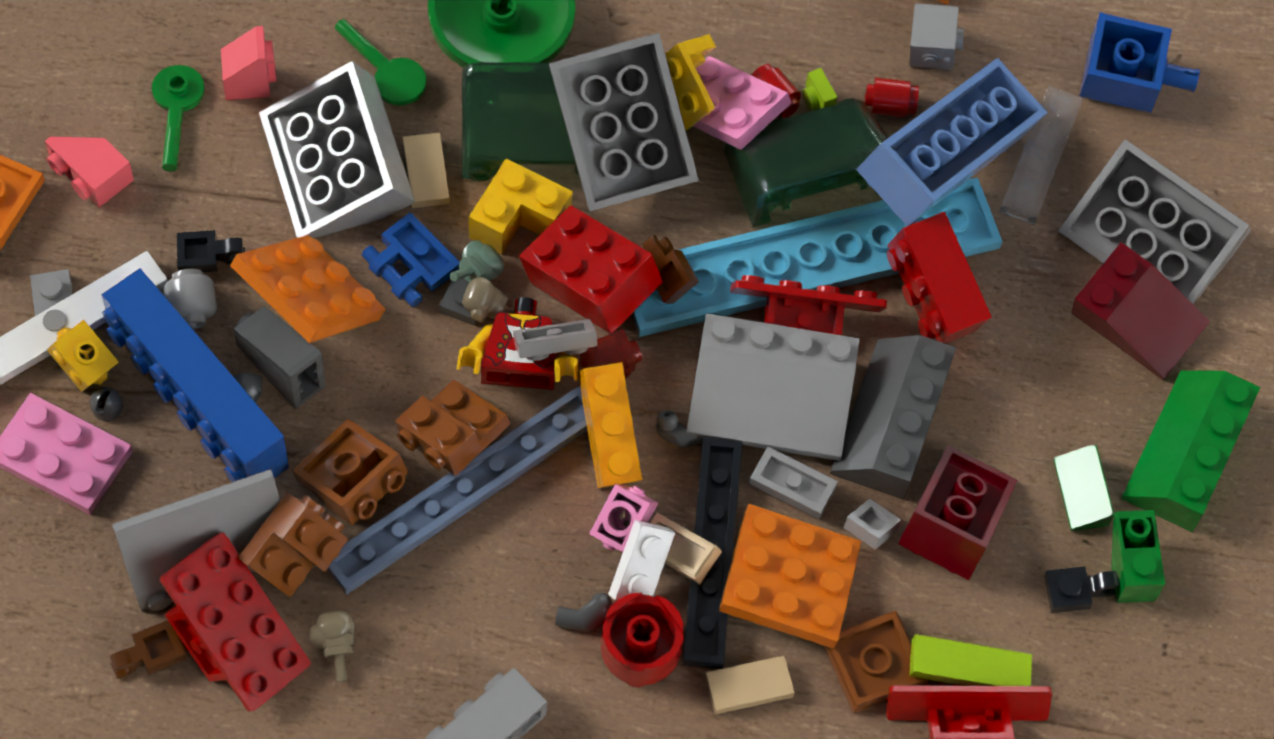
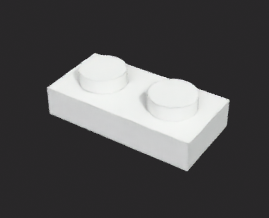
(642, 560)

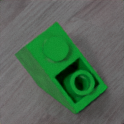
(1137, 556)

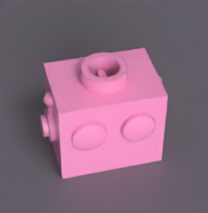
(610, 525)

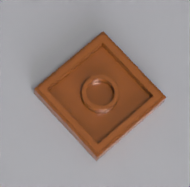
(873, 659)

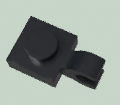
(203, 250)
(1072, 590)

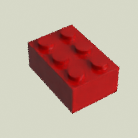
(591, 269)
(938, 280)

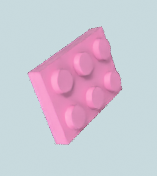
(740, 102)
(61, 453)

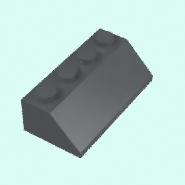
(893, 413)

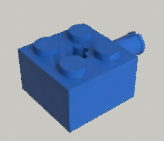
(1130, 64)

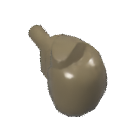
(484, 300)
(334, 636)

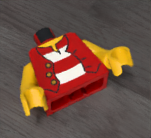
(499, 359)

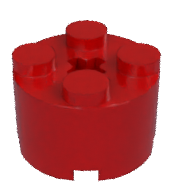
(646, 617)

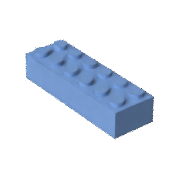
(951, 141)

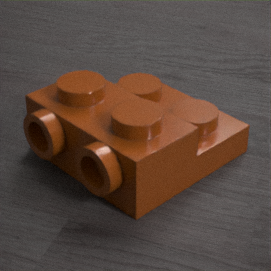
(451, 427)
(352, 472)
(294, 542)

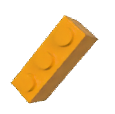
(609, 425)

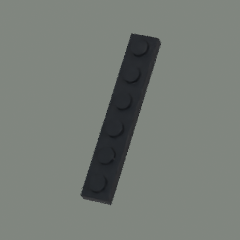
(715, 523)

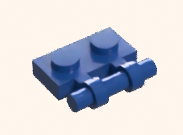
(419, 251)

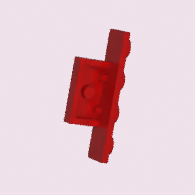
(805, 308)
(969, 710)

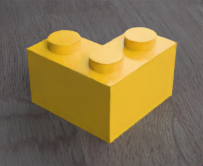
(515, 200)

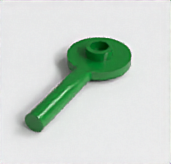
(398, 79)
(176, 91)

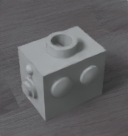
(935, 36)

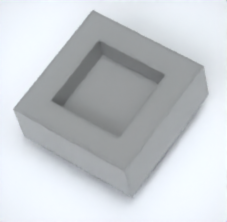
(872, 524)

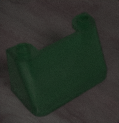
(511, 115)
(804, 157)

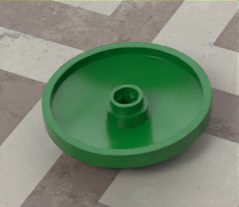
(501, 29)

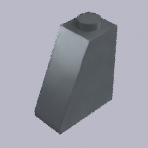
(281, 355)

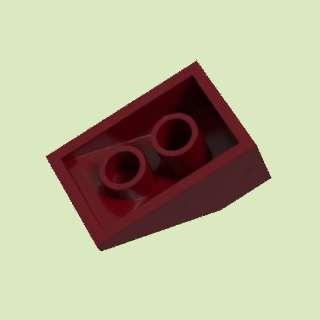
(1139, 311)
(958, 512)

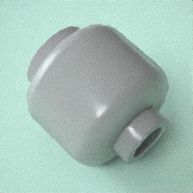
(192, 296)

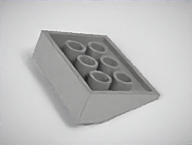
(623, 121)
(336, 154)
(1158, 219)
(773, 386)
(167, 535)

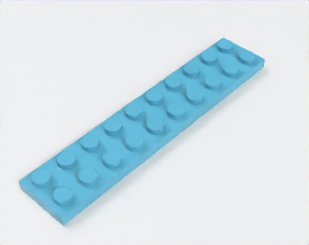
(816, 251)

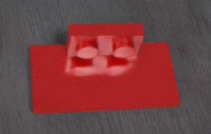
(231, 623)

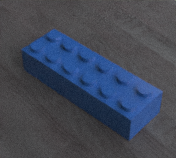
(192, 379)

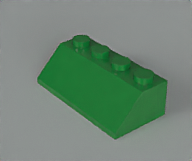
(1190, 445)

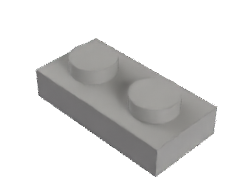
(49, 290)
(541, 341)
(793, 482)

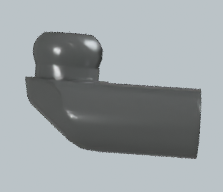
(674, 431)
(587, 617)

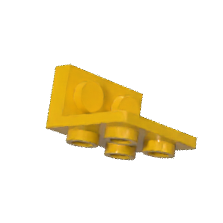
(688, 86)

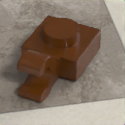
(673, 269)
(154, 648)

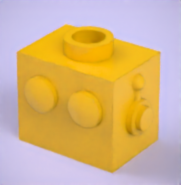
(67, 354)

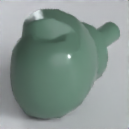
(479, 261)

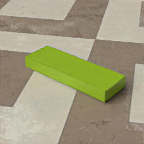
(968, 663)

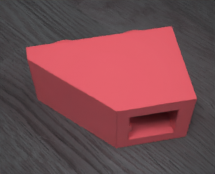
(248, 66)
(91, 164)

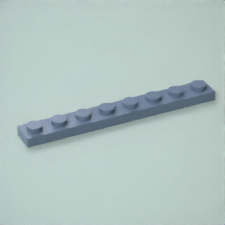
(457, 495)

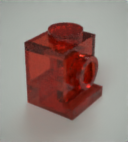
(611, 350)

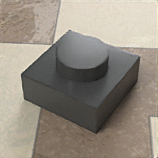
(452, 302)

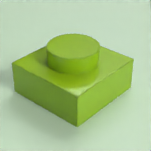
(818, 91)

